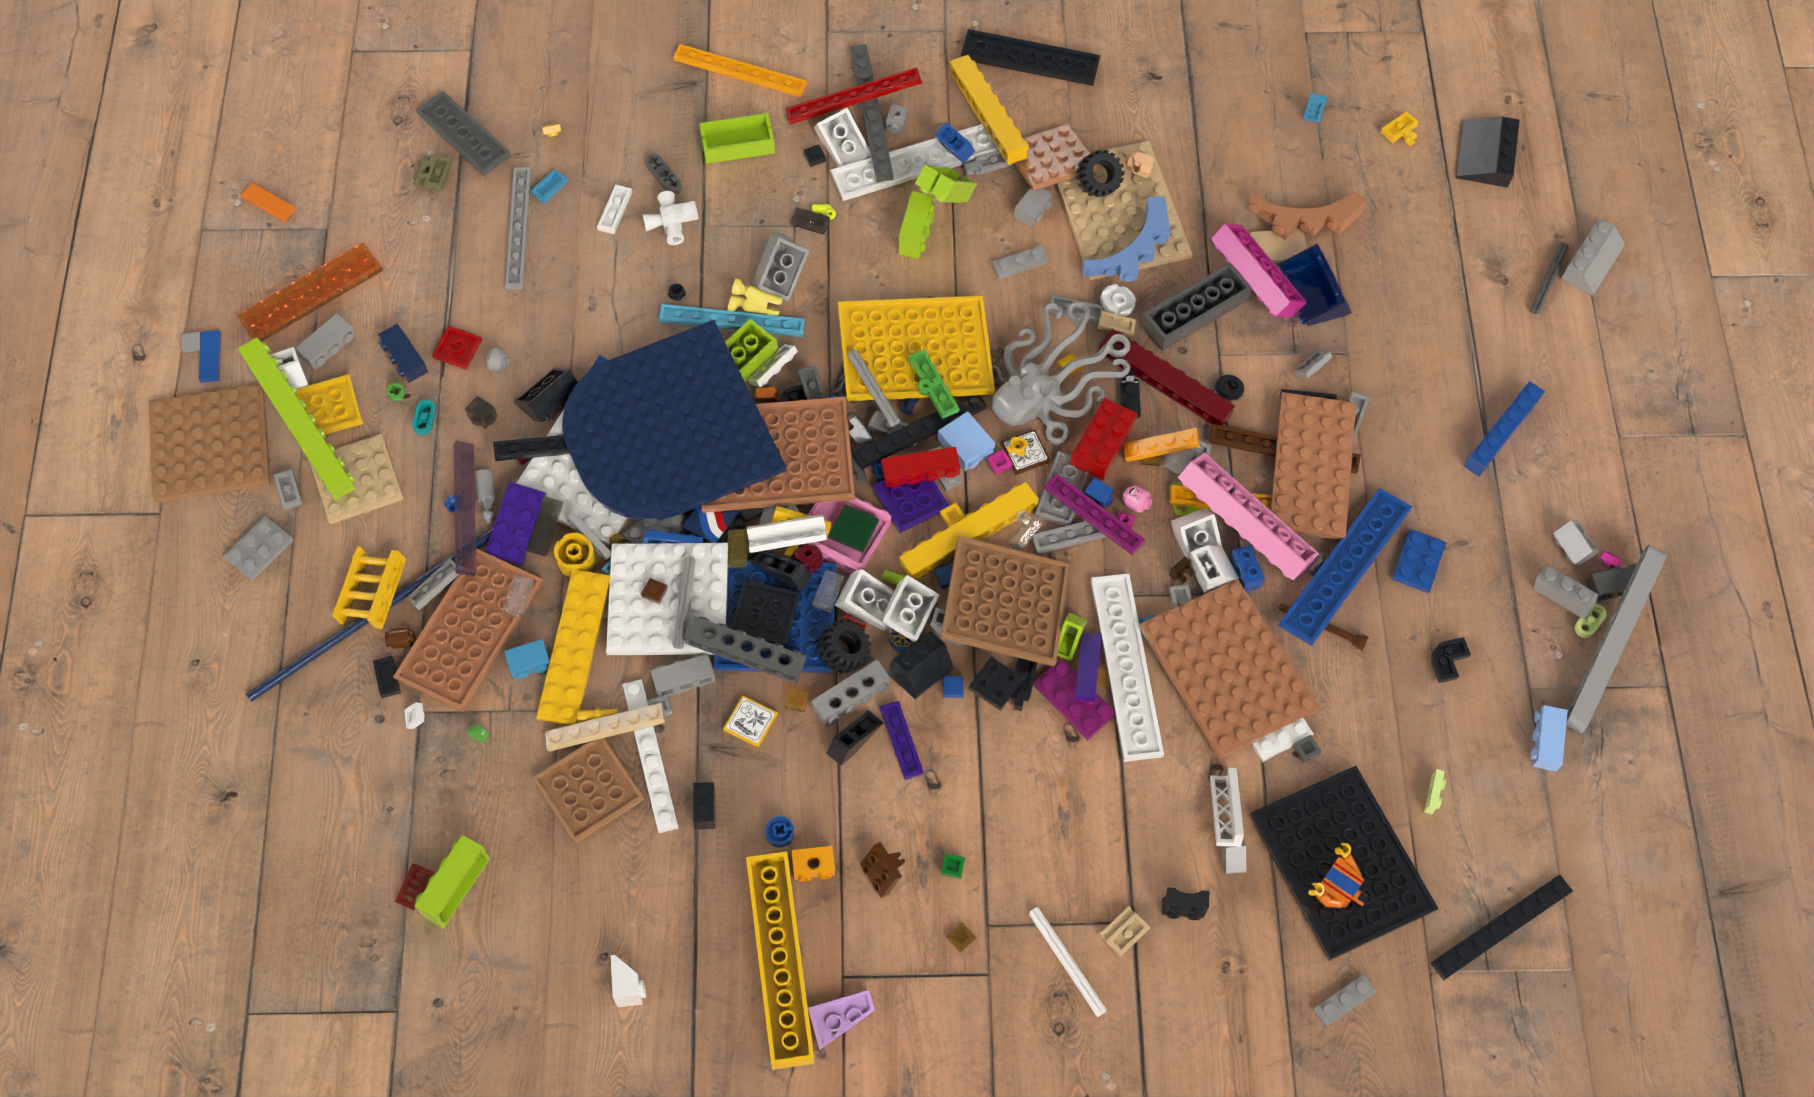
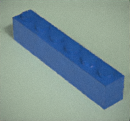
(1504, 428)

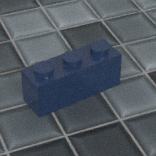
(402, 353)

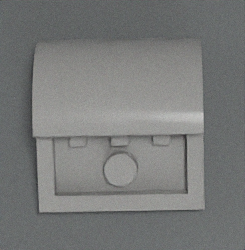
(1180, 460)

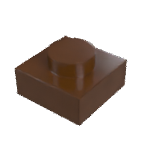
(654, 591)

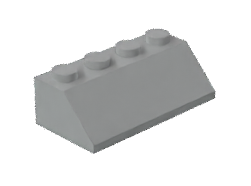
(1594, 257)

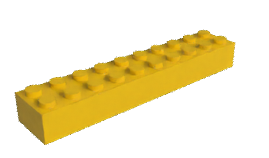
(780, 961)

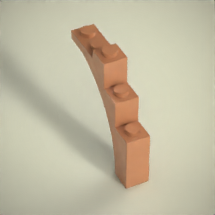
(1309, 220)

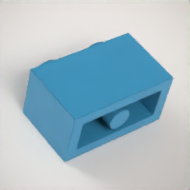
(527, 659)

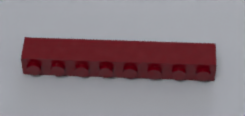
(1173, 382)

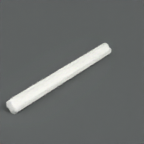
(1067, 961)

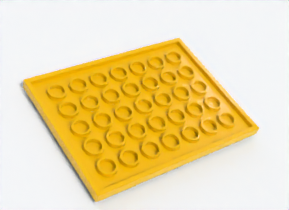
(891, 330)

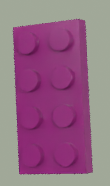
(1059, 688)

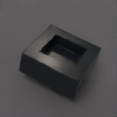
(814, 155)

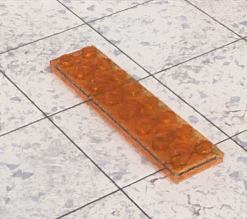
(310, 293)

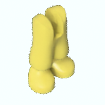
(756, 299)

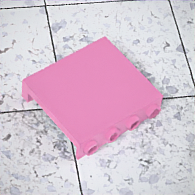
(846, 557)

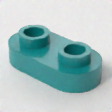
(424, 419)

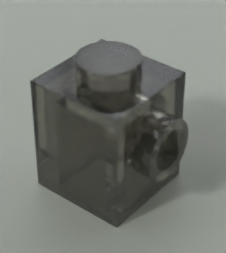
(481, 412)

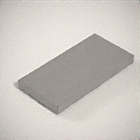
(1051, 508)

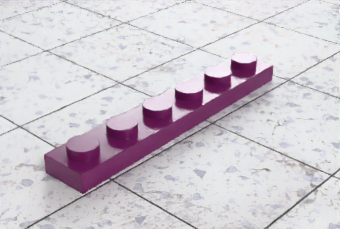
(1094, 514)

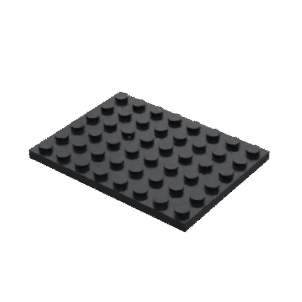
(1303, 839)

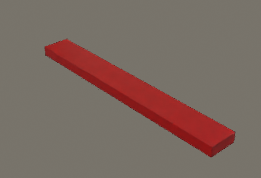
(853, 95)

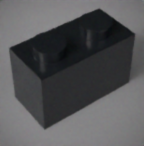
(704, 805)

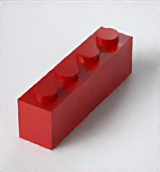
(920, 467)

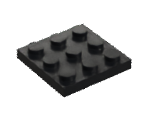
(766, 612)

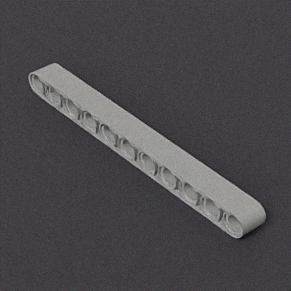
(1615, 638)

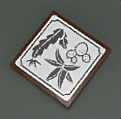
(1034, 455)

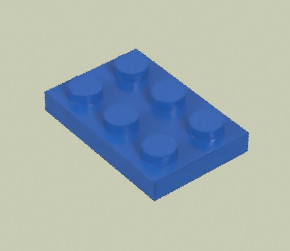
(1419, 561)

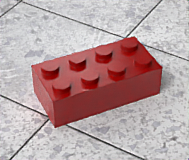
(1103, 439)

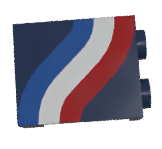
(709, 524)

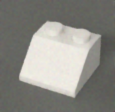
(1196, 531)
(626, 984)

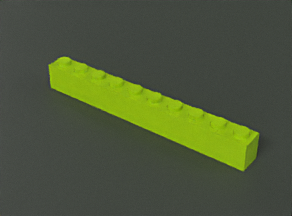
(296, 419)

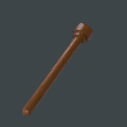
(1358, 640)

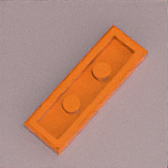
(268, 202)

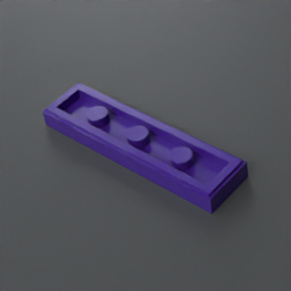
(1088, 667)
(901, 740)

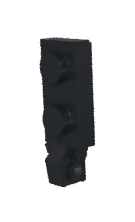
(1130, 393)
(1027, 670)

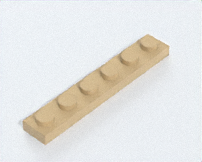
(605, 727)

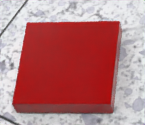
(457, 347)

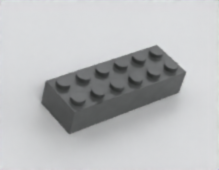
(1196, 306)

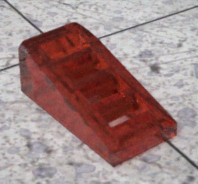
(407, 883)

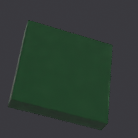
(853, 528)

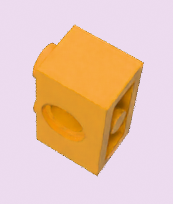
(803, 857)

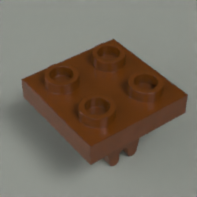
(882, 869)

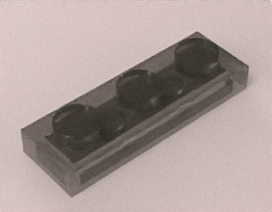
(545, 526)

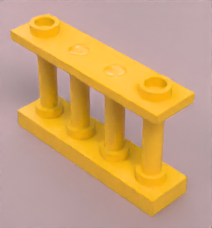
(381, 599)

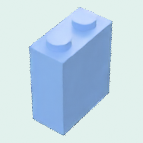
(969, 439)

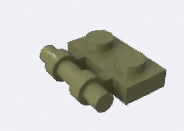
(437, 174)

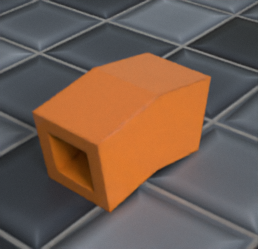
(767, 395)

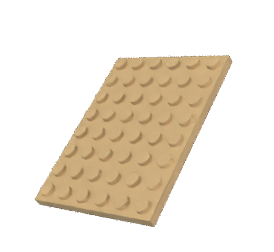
(1115, 220)

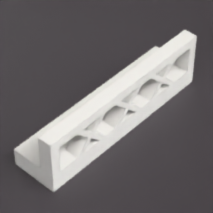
(786, 533)
(1233, 805)

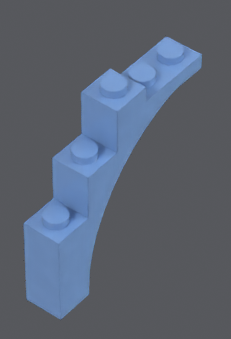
(1141, 250)

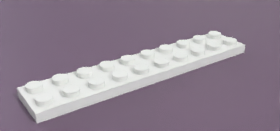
(907, 163)
(1127, 668)

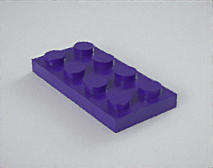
(515, 523)

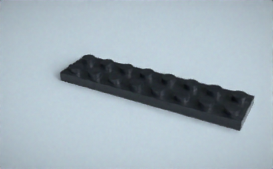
(1031, 57)

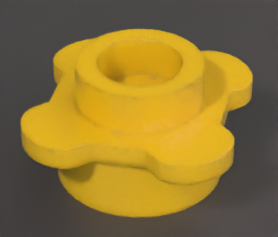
(1017, 441)

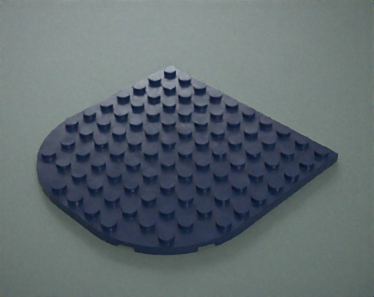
(668, 428)

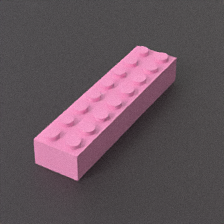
(1248, 516)

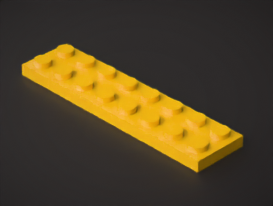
(574, 647)

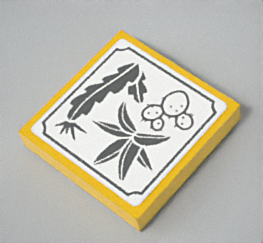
(750, 721)

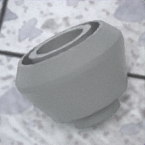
(497, 359)

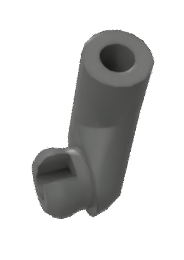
(1316, 564)

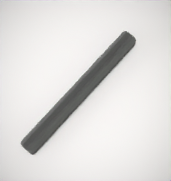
(1549, 278)

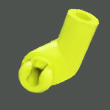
(825, 209)

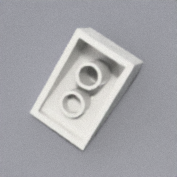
(842, 138)
(865, 599)
(910, 607)

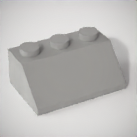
(780, 267)

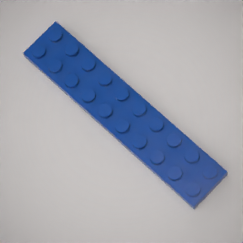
(1345, 567)

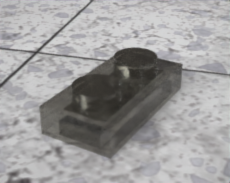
(810, 221)

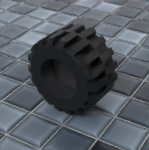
(1113, 170)
(855, 640)

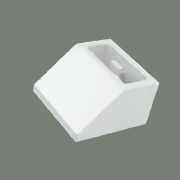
(292, 367)
(1212, 567)

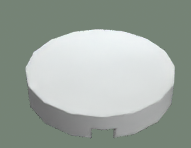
(1117, 300)

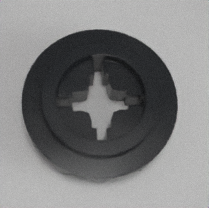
(1235, 384)

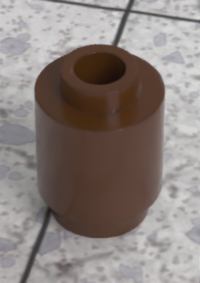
(400, 637)

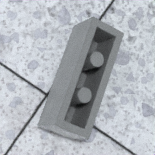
(325, 341)
(1565, 592)
(683, 675)

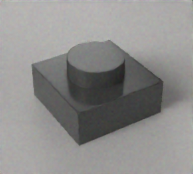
(1306, 748)

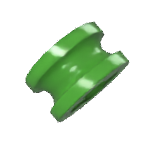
(392, 396)

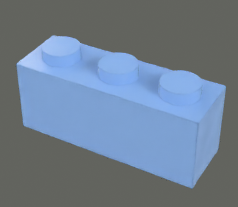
(1549, 738)

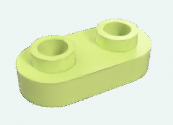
(1590, 622)

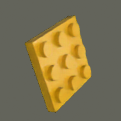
(332, 404)

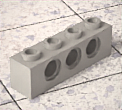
(855, 683)

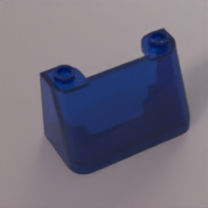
(1317, 285)

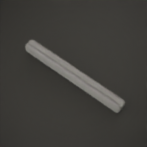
(873, 387)
(684, 602)

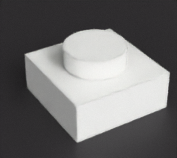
(414, 715)

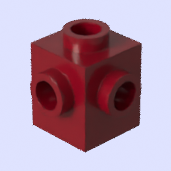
(810, 557)

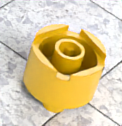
(575, 553)

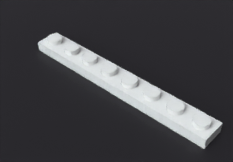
(651, 762)

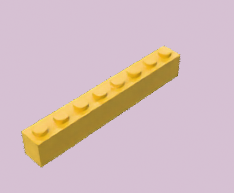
(988, 109)
(976, 526)

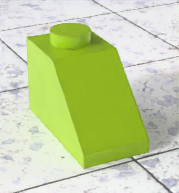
(1070, 636)

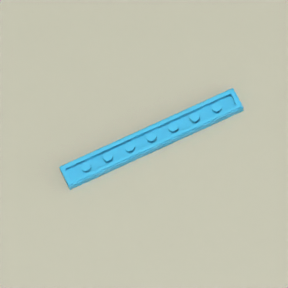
(731, 320)

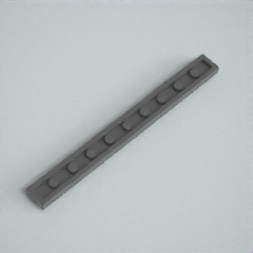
(872, 116)

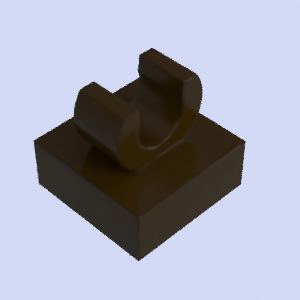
(1180, 568)

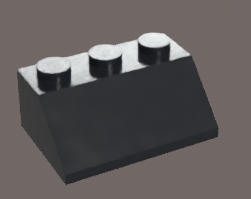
(547, 394)
(921, 665)

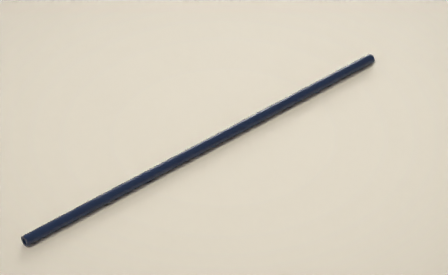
(348, 630)

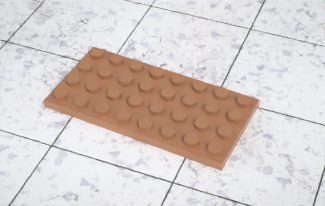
(1313, 464)
(464, 634)

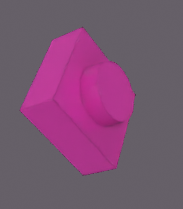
(999, 462)
(1610, 559)

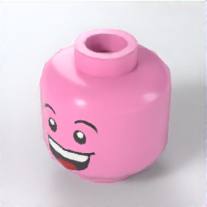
(1137, 498)

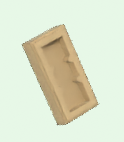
(1117, 322)

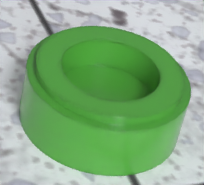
(478, 733)

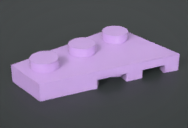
(839, 1015)

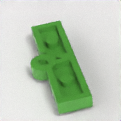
(932, 384)

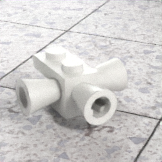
(671, 217)

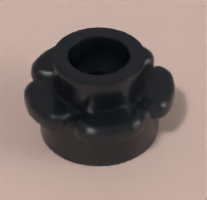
(674, 289)

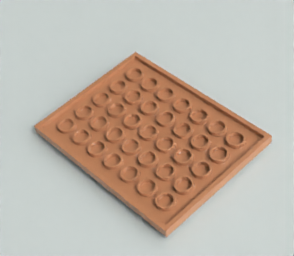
(815, 450)
(1228, 668)

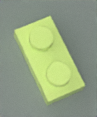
(1436, 785)

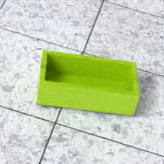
(737, 138)
(945, 184)
(452, 881)

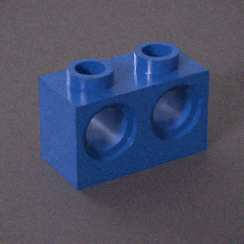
(954, 142)

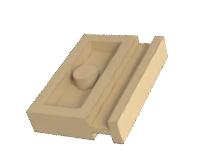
(1124, 931)

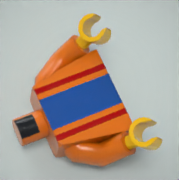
(1341, 882)

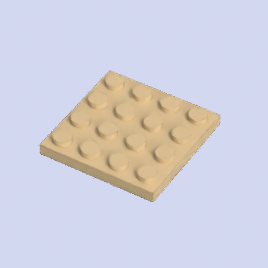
(373, 476)

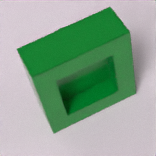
(953, 866)

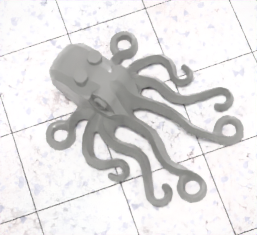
(1034, 392)

